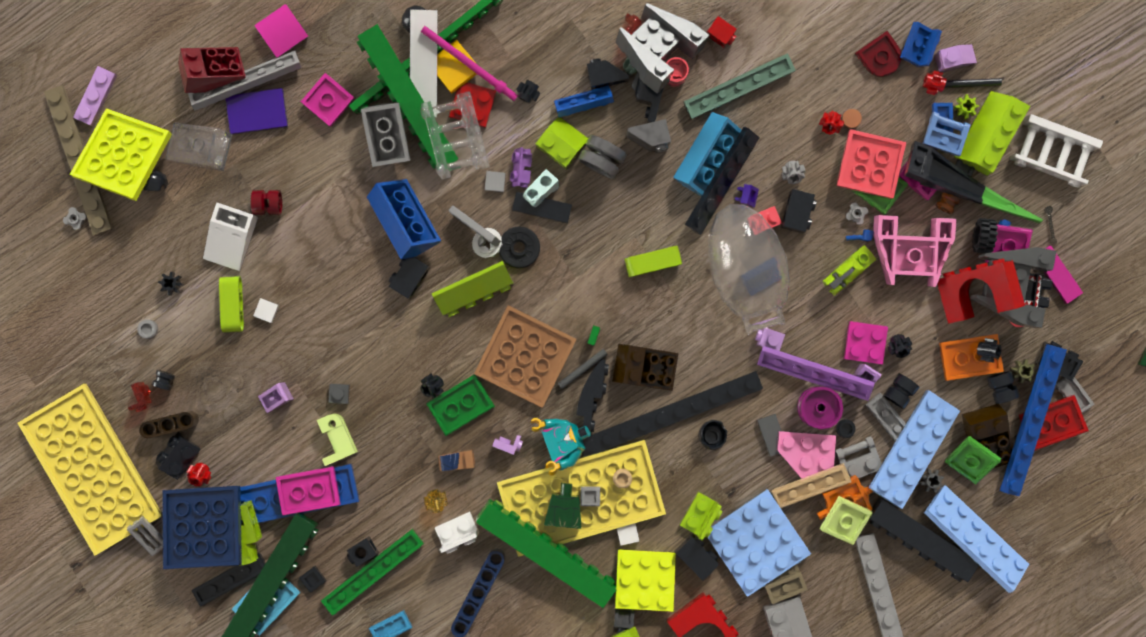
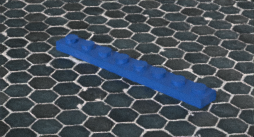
(1033, 420)

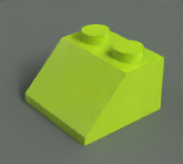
(561, 142)

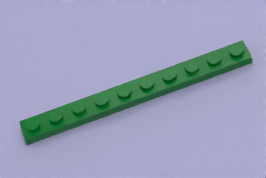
(449, 34)

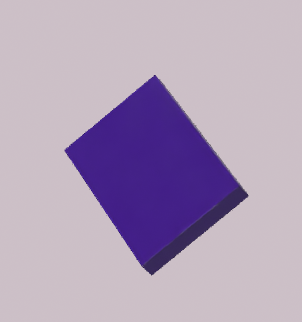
(256, 111)

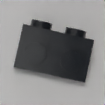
(176, 456)

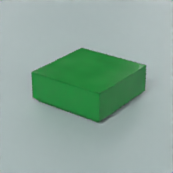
(593, 335)

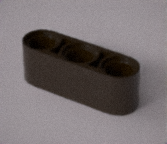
(160, 424)

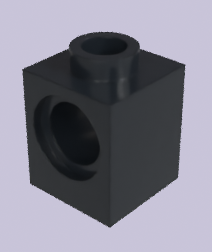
(369, 547)

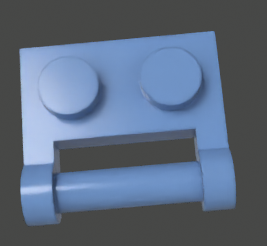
(943, 139)

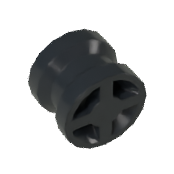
(163, 380)

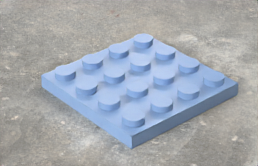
(757, 542)

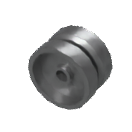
(602, 156)

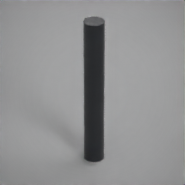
(973, 83)

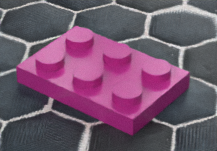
(308, 490)

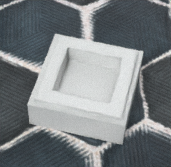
(266, 310)
(628, 534)

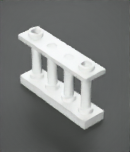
(1070, 138)

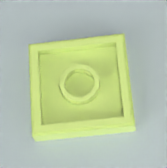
(845, 520)

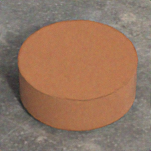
(851, 118)

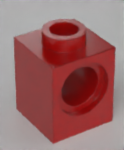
(722, 32)

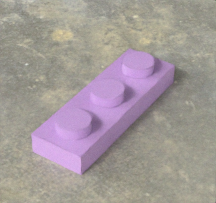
(95, 96)

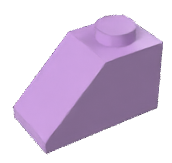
(955, 57)

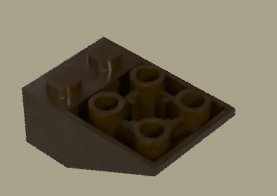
(645, 367)
(990, 429)

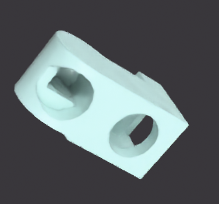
(541, 188)

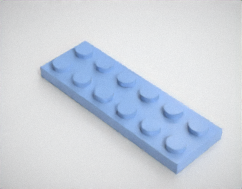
(914, 449)
(977, 539)

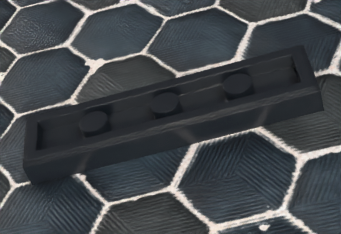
(227, 581)

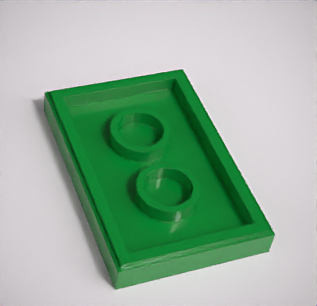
(460, 404)

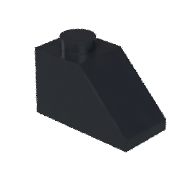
(604, 73)

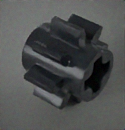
(528, 91)
(165, 283)
(900, 346)
(989, 350)
(432, 385)

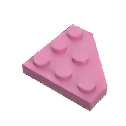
(807, 451)

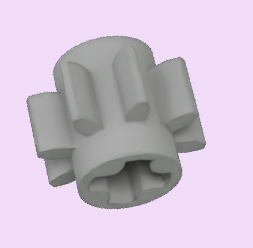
(793, 172)

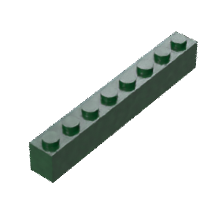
(272, 577)

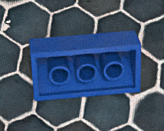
(403, 218)

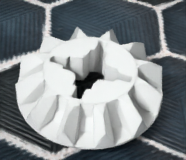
(483, 251)

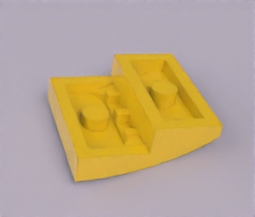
(452, 71)

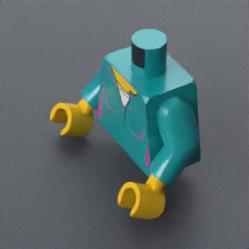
(563, 442)

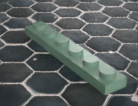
(739, 86)

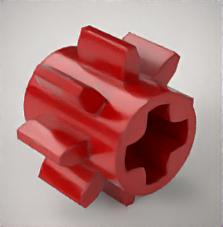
(934, 82)
(831, 122)
(198, 474)

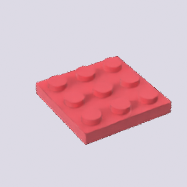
(871, 164)

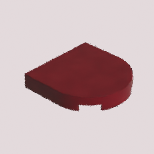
(880, 56)

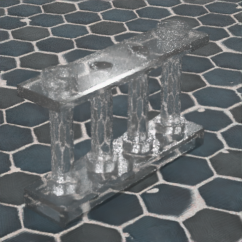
(468, 122)

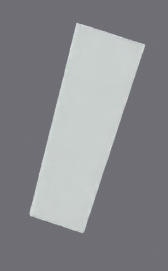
(423, 55)

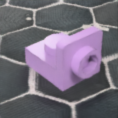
(769, 338)
(504, 444)

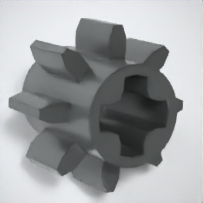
(925, 480)

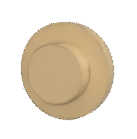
(622, 478)

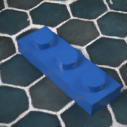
(583, 101)

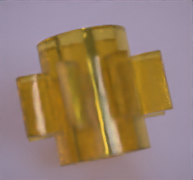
(435, 501)

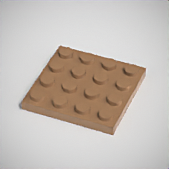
(525, 356)

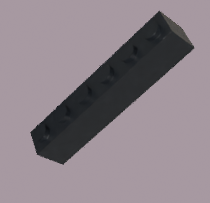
(924, 540)

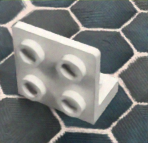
(456, 532)

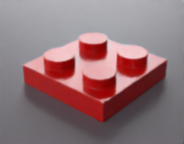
(482, 100)

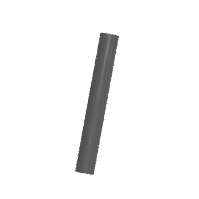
(582, 369)

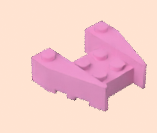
(911, 253)

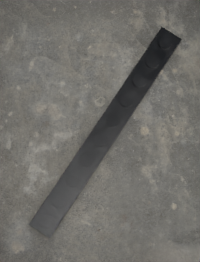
(672, 413)

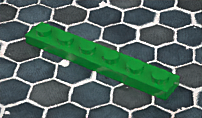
(372, 572)

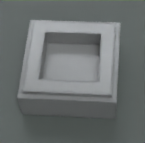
(495, 181)
(590, 495)

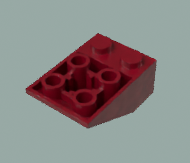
(209, 68)

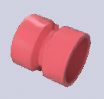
(680, 71)

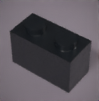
(798, 211)
(408, 277)
(697, 558)

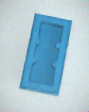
(391, 626)

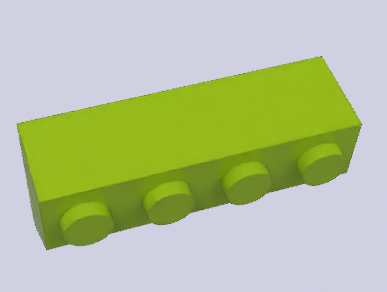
(992, 131)
(473, 288)

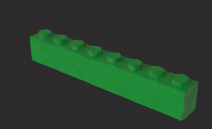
(401, 88)
(546, 553)

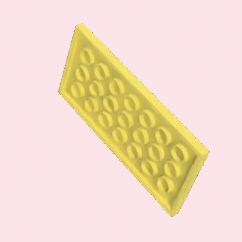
(89, 468)
(619, 507)

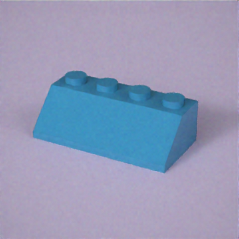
(707, 153)

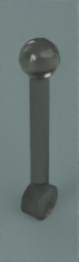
(1053, 241)

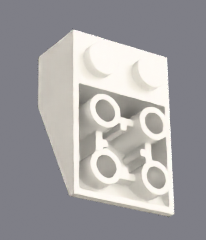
(229, 236)

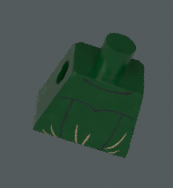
(564, 509)

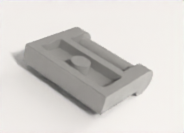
(862, 464)

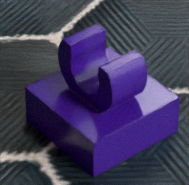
(749, 195)

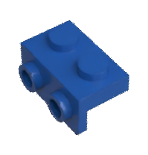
(920, 45)

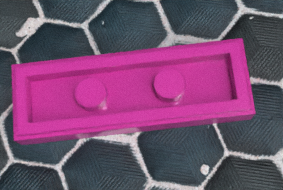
(1063, 281)

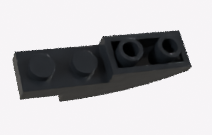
(592, 389)

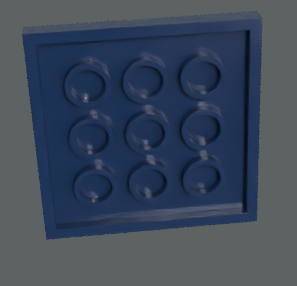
(202, 527)

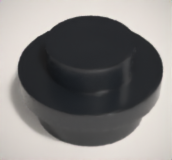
(845, 428)

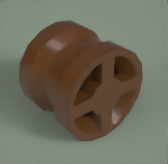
(947, 203)

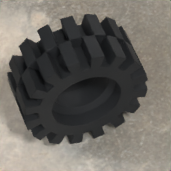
(984, 235)

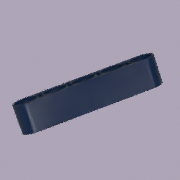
(471, 599)

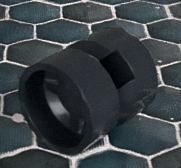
(1003, 387)
(902, 389)

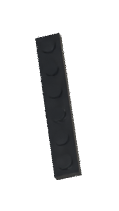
(722, 180)

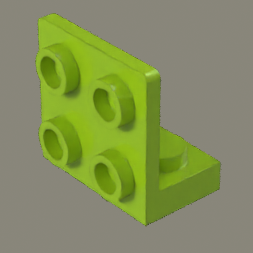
(701, 515)

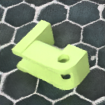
(338, 436)

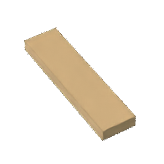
(811, 485)

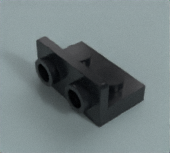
(1070, 364)

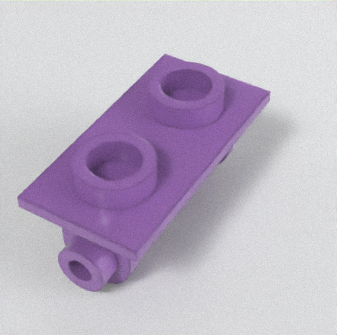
(520, 159)

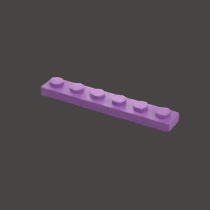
(816, 373)

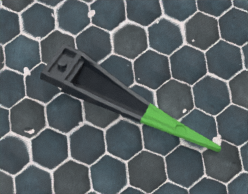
(940, 174)

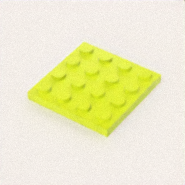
(121, 154)

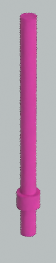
(499, 86)

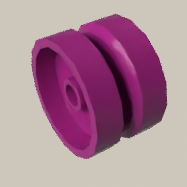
(808, 407)

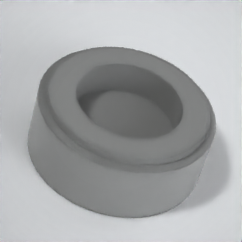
(147, 329)

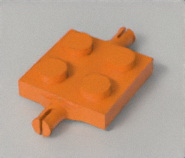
(852, 491)

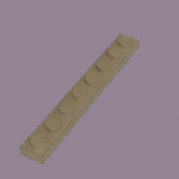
(73, 147)

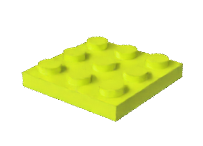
(645, 580)

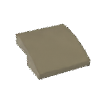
(786, 585)

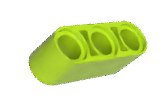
(653, 261)
(231, 304)

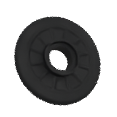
(531, 250)

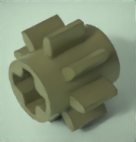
(1027, 373)

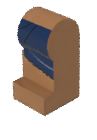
(457, 460)

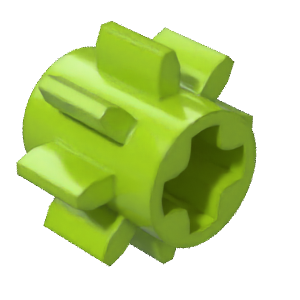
(963, 110)

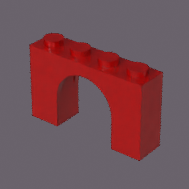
(1000, 278)
(700, 611)

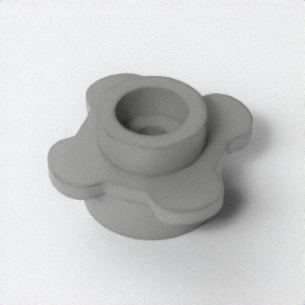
(80, 217)
(856, 218)

